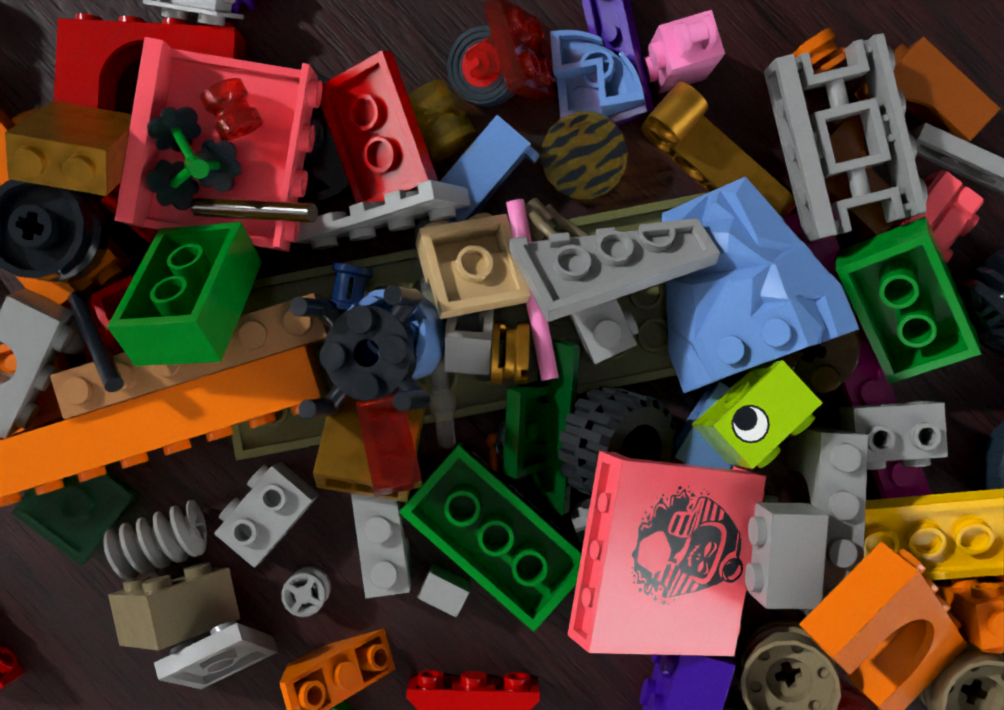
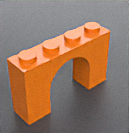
(887, 628)

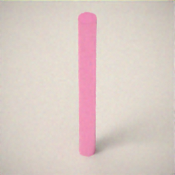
(538, 323)

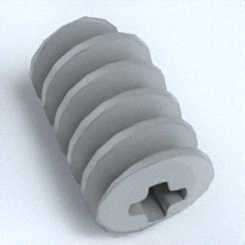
(156, 545)

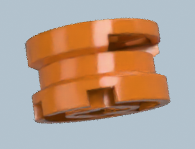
(822, 51)

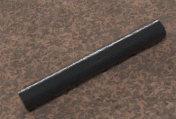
(95, 342)

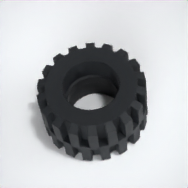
(616, 423)

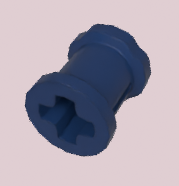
(359, 279)

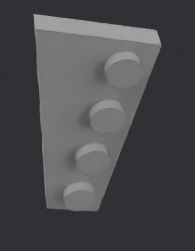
(397, 212)
(598, 268)

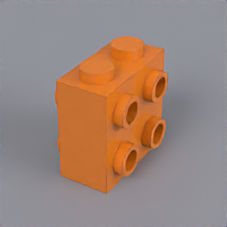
(979, 608)

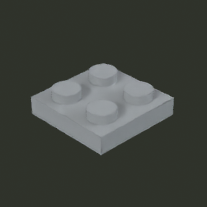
(216, 656)

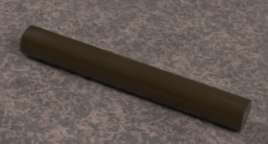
(255, 209)

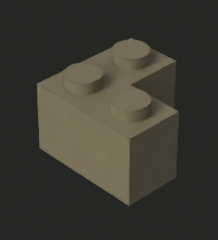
(169, 611)

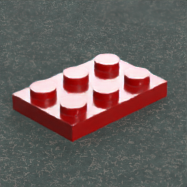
(376, 129)

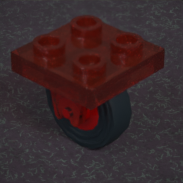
(501, 58)

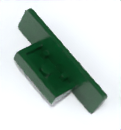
(534, 426)

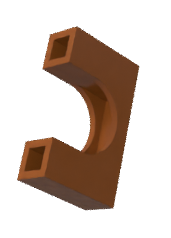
(934, 95)

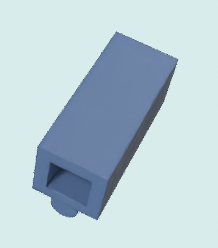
(488, 165)

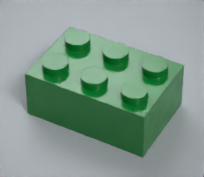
(187, 295)
(907, 301)

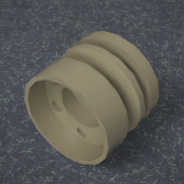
(968, 683)
(768, 686)

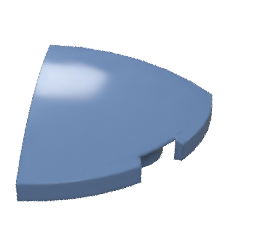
(592, 75)

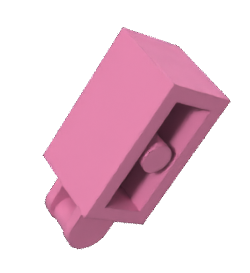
(683, 51)

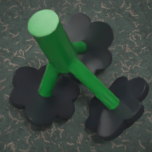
(212, 166)

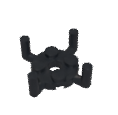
(343, 352)

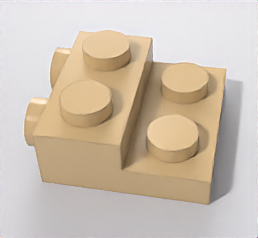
(470, 265)

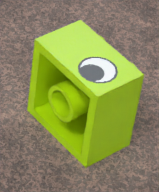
(758, 415)

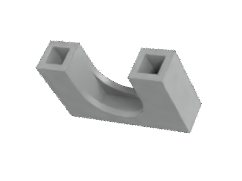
(836, 479)

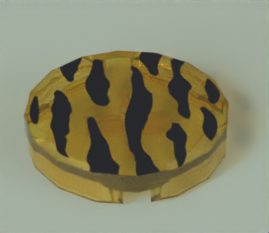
(584, 155)

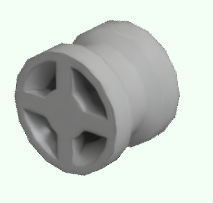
(300, 599)

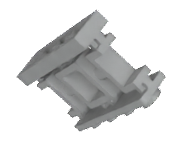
(809, 147)

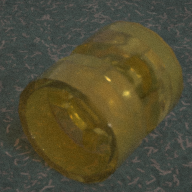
(441, 126)

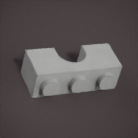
(35, 334)
(382, 546)

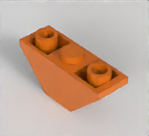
(336, 671)

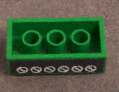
(495, 535)

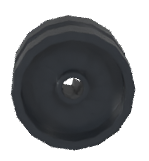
(50, 232)

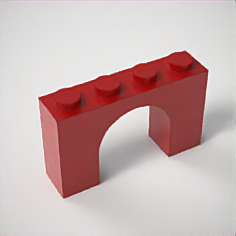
(97, 52)

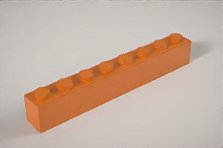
(158, 421)

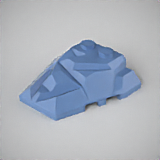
(759, 297)

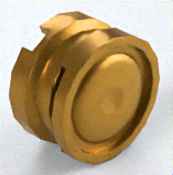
(514, 352)

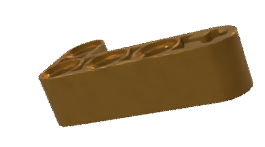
(705, 151)

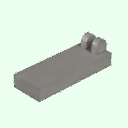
(959, 156)

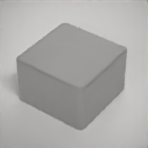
(444, 590)

